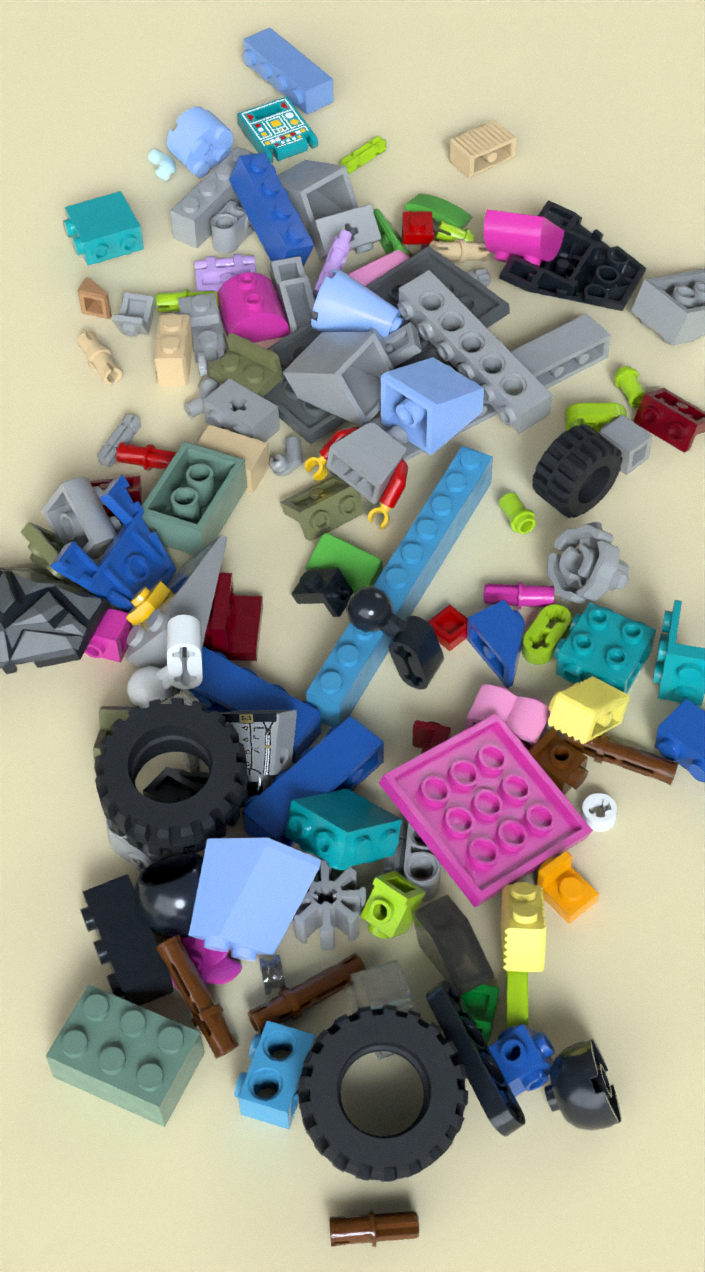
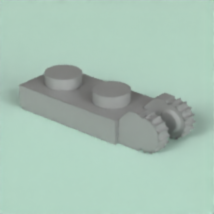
(208, 344)

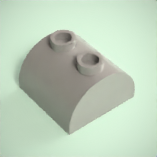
(79, 516)

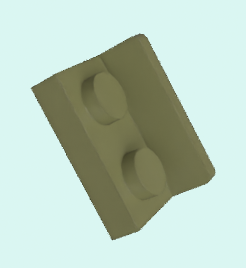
(248, 365)
(324, 507)
(45, 549)

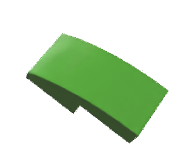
(440, 210)

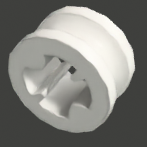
(609, 807)

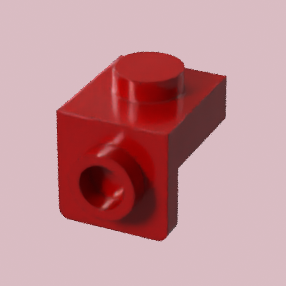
(417, 228)

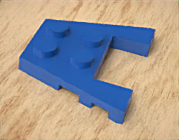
(130, 561)

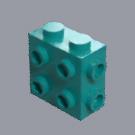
(103, 228)
(605, 648)
(343, 828)

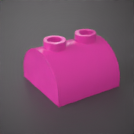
(521, 235)
(252, 308)

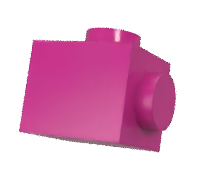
(110, 637)

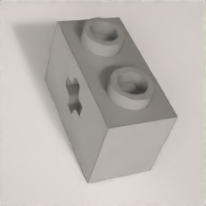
(357, 221)
(241, 411)

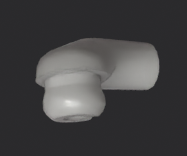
(196, 405)
(287, 463)

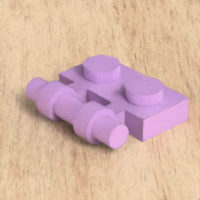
(335, 258)
(215, 272)

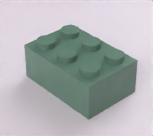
(194, 497)
(126, 1055)

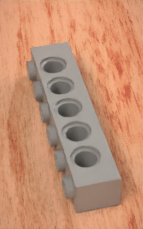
(474, 351)

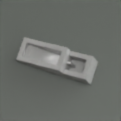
(293, 291)

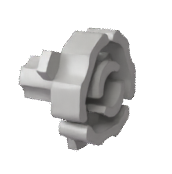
(588, 570)

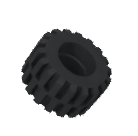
(577, 471)

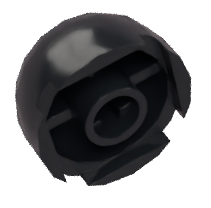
(582, 1088)

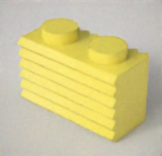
(587, 709)
(523, 928)

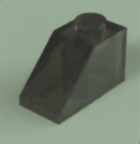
(451, 944)

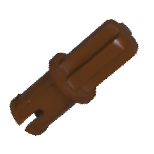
(373, 1228)

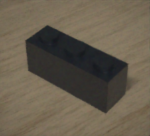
(125, 942)

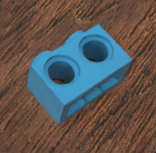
(274, 1073)

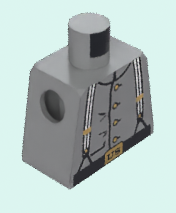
(267, 743)

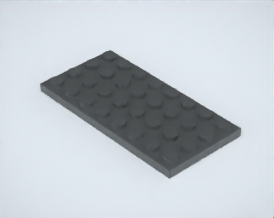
(484, 304)

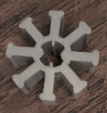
(330, 906)

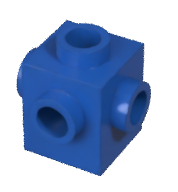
(523, 1058)

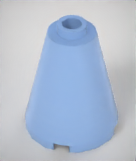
(352, 307)

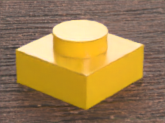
(146, 602)

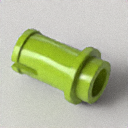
(454, 233)
(627, 380)
(521, 519)

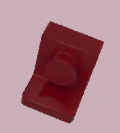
(429, 734)

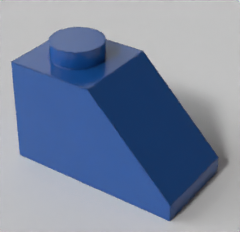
(498, 639)

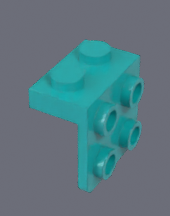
(683, 666)

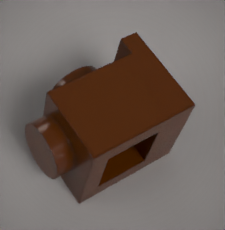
(560, 761)

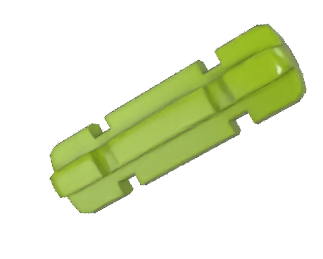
(364, 154)

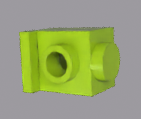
(400, 900)

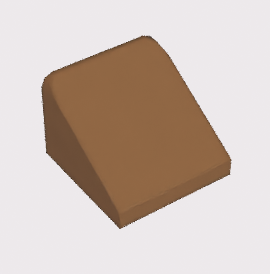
(94, 299)

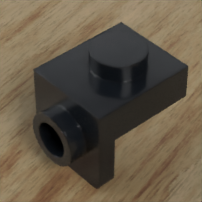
(324, 587)

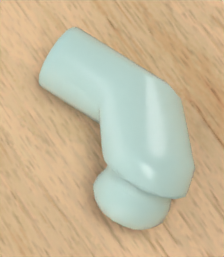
(165, 164)

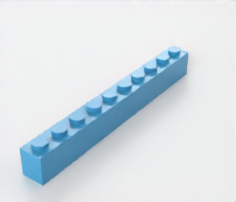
(404, 580)

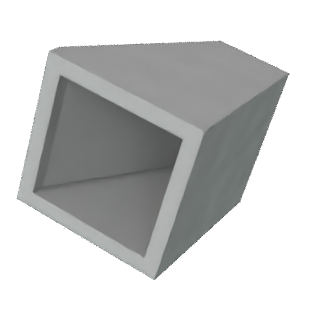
(318, 190)
(341, 374)

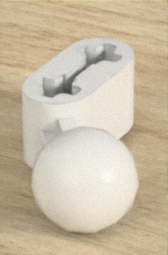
(181, 672)

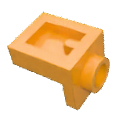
(565, 888)

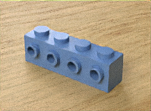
(288, 70)

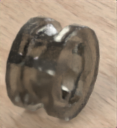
(272, 974)

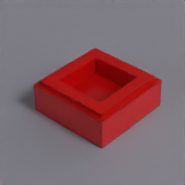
(449, 627)

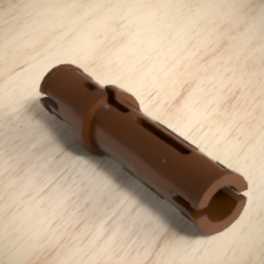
(627, 757)
(293, 1001)
(200, 1002)

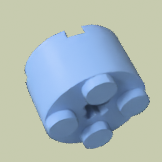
(200, 141)

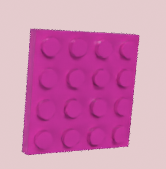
(485, 808)

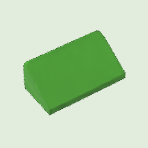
(390, 237)
(356, 565)

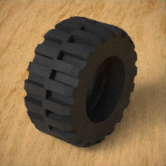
(160, 731)
(443, 1093)

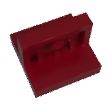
(234, 622)

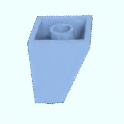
(429, 402)
(249, 894)

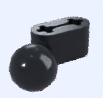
(413, 642)

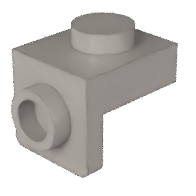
(200, 308)
(135, 314)
(400, 344)

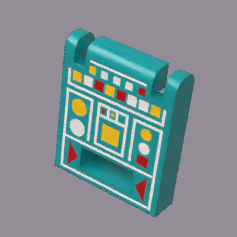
(277, 128)

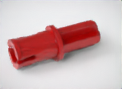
(147, 456)

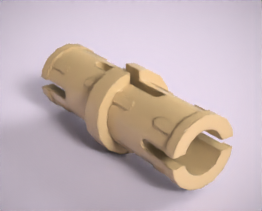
(460, 250)
(99, 357)

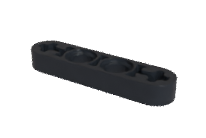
(477, 1058)

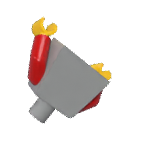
(368, 462)

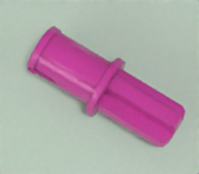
(519, 595)

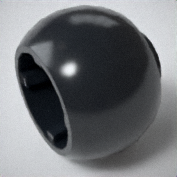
(168, 893)

